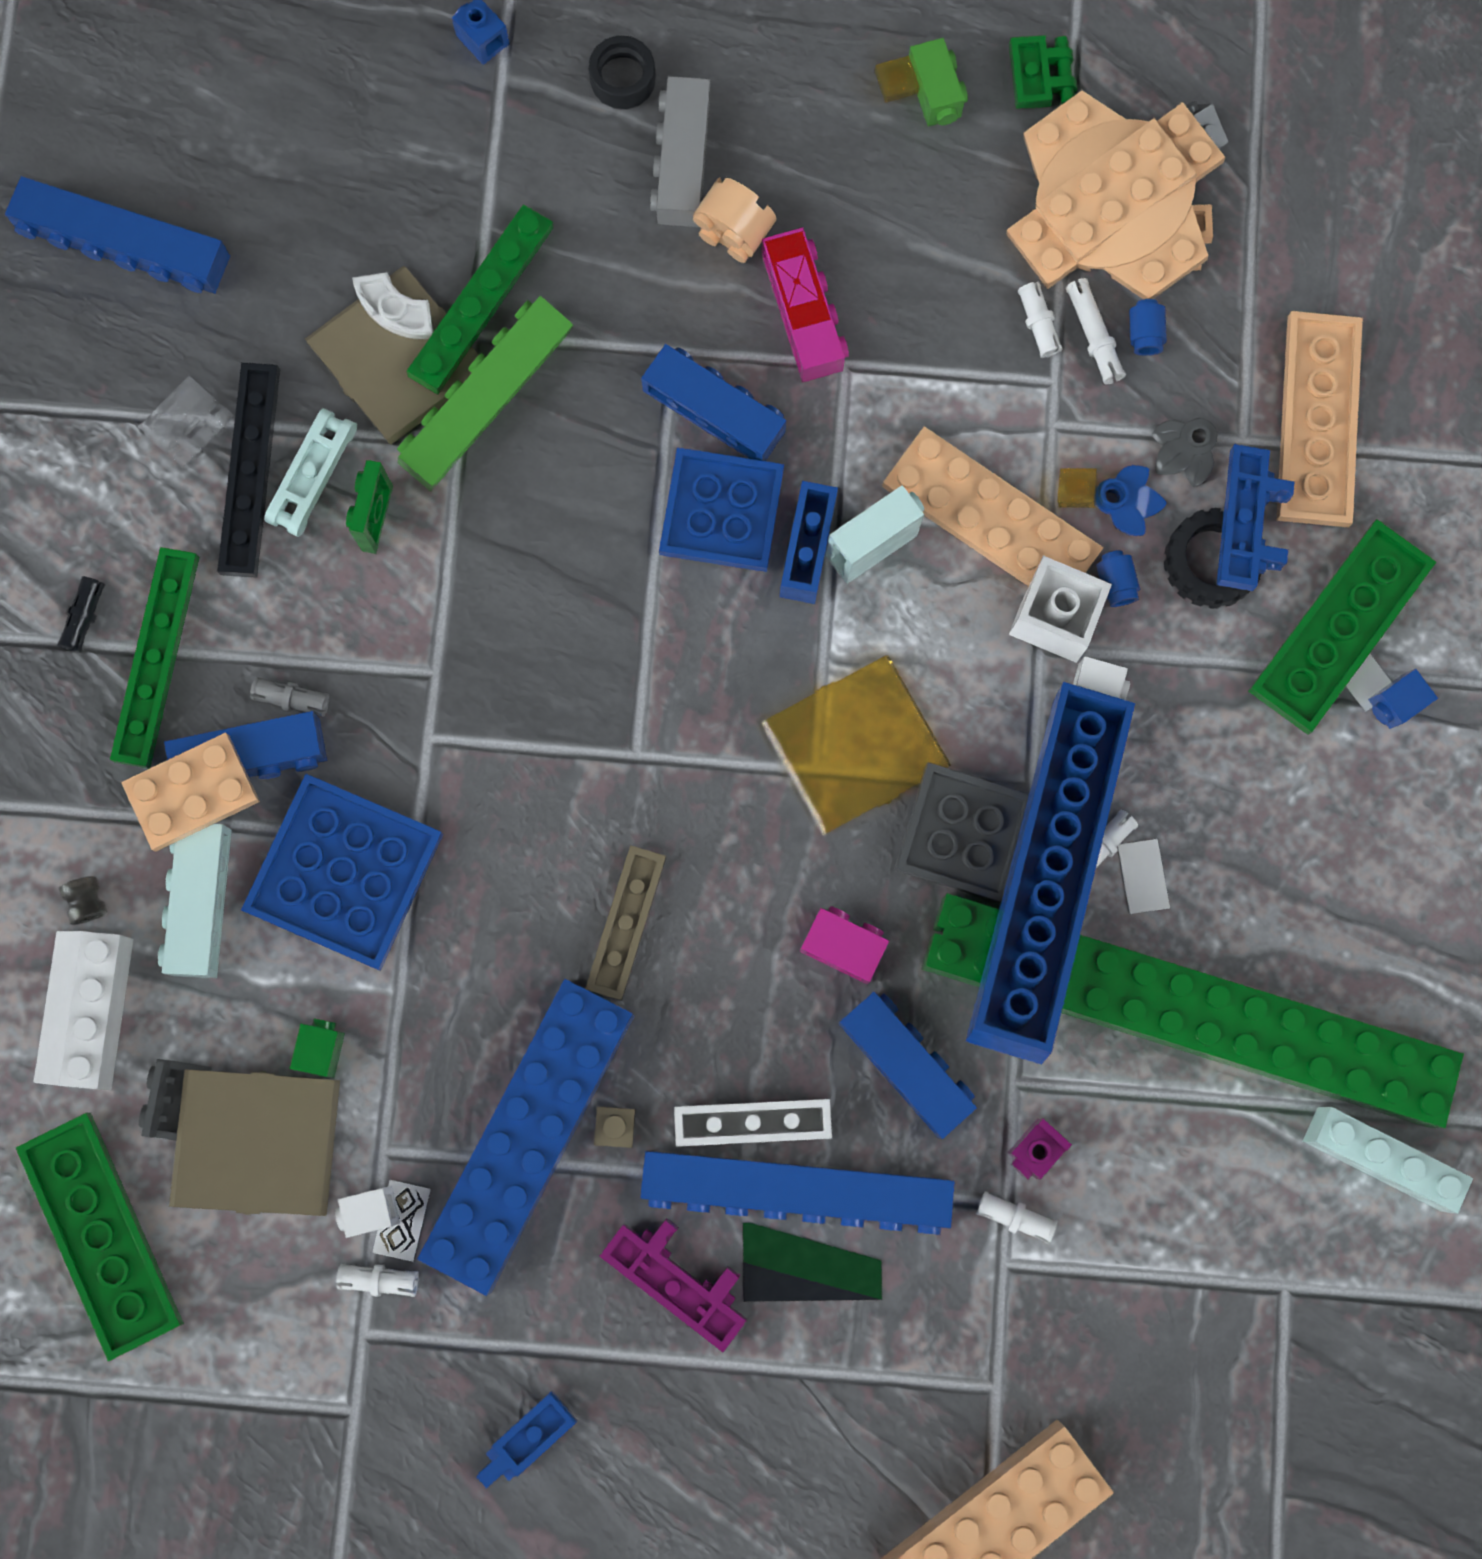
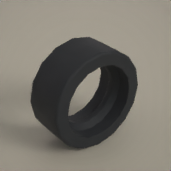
(615, 48)

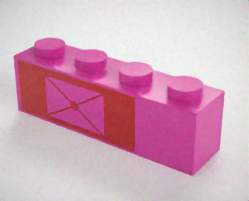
(803, 304)

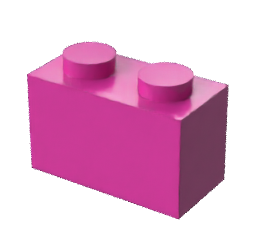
(845, 945)

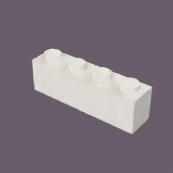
(753, 1122)

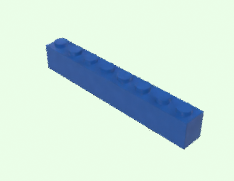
(797, 1190)

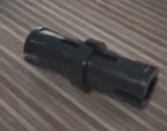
(81, 614)

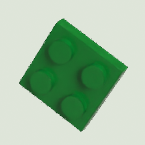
(369, 513)

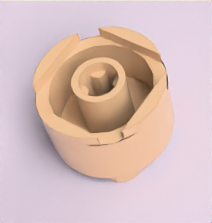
(733, 218)

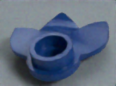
(1134, 500)

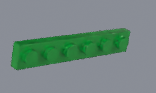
(480, 299)
(154, 658)

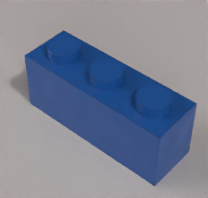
(808, 542)

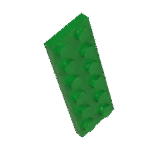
(1342, 627)
(99, 1236)

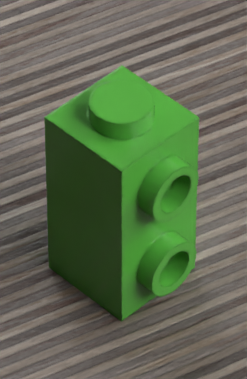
(939, 88)

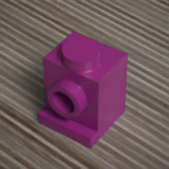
(1038, 1133)

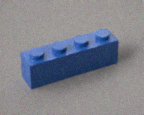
(714, 404)
(268, 745)
(907, 1065)

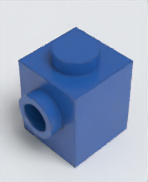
(480, 30)

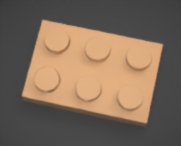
(190, 792)

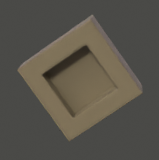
(614, 1127)

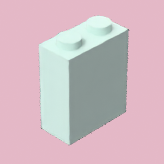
(875, 533)

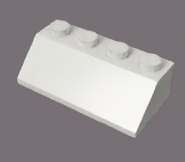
(83, 1010)

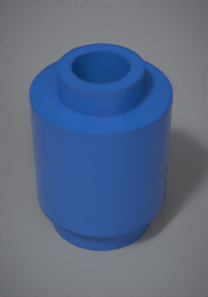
(1147, 327)
(1121, 573)

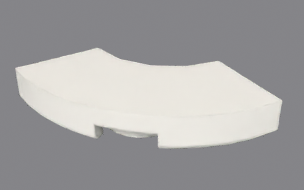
(392, 309)

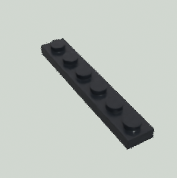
(249, 470)

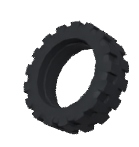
(1180, 573)

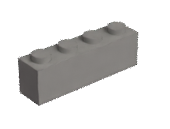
(682, 152)

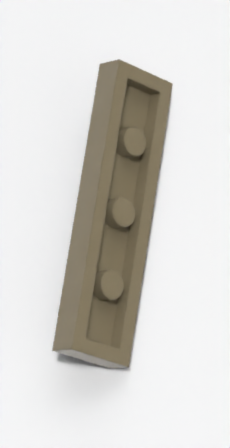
(626, 923)

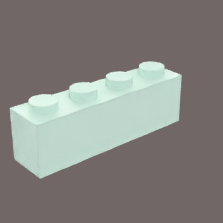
(195, 903)
(1387, 1160)

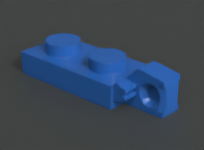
(527, 1439)

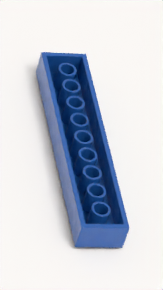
(1051, 875)

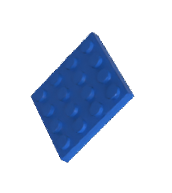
(342, 872)

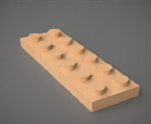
(1320, 417)
(987, 510)

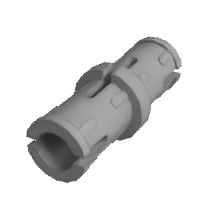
(289, 696)

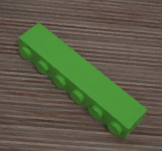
(484, 393)

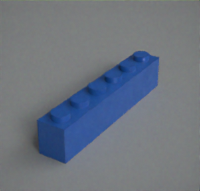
(117, 235)

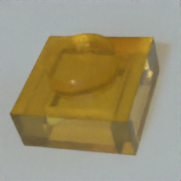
(896, 79)
(1077, 488)

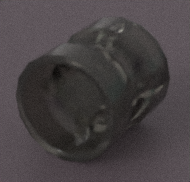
(83, 900)

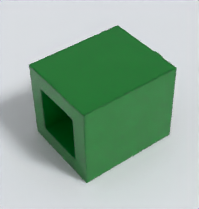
(317, 1048)

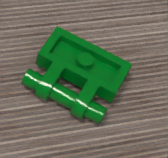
(1031, 71)

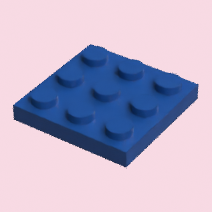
(721, 509)

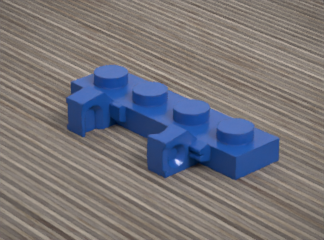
(1247, 493)

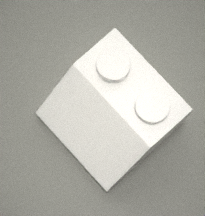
(1060, 609)

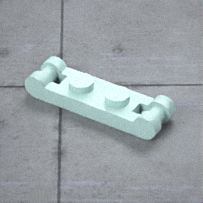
(310, 472)

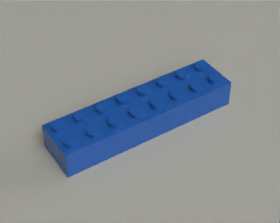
(526, 1138)

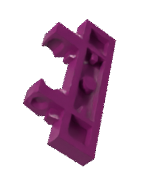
(698, 1305)

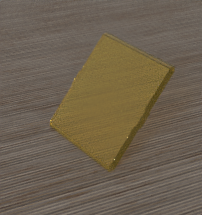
(854, 744)

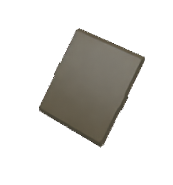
(375, 361)
(254, 1143)

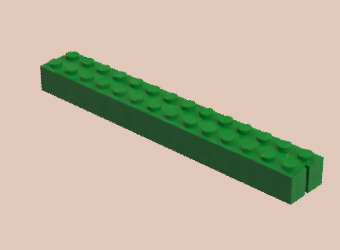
(1224, 1021)

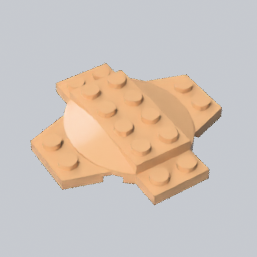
(1115, 195)

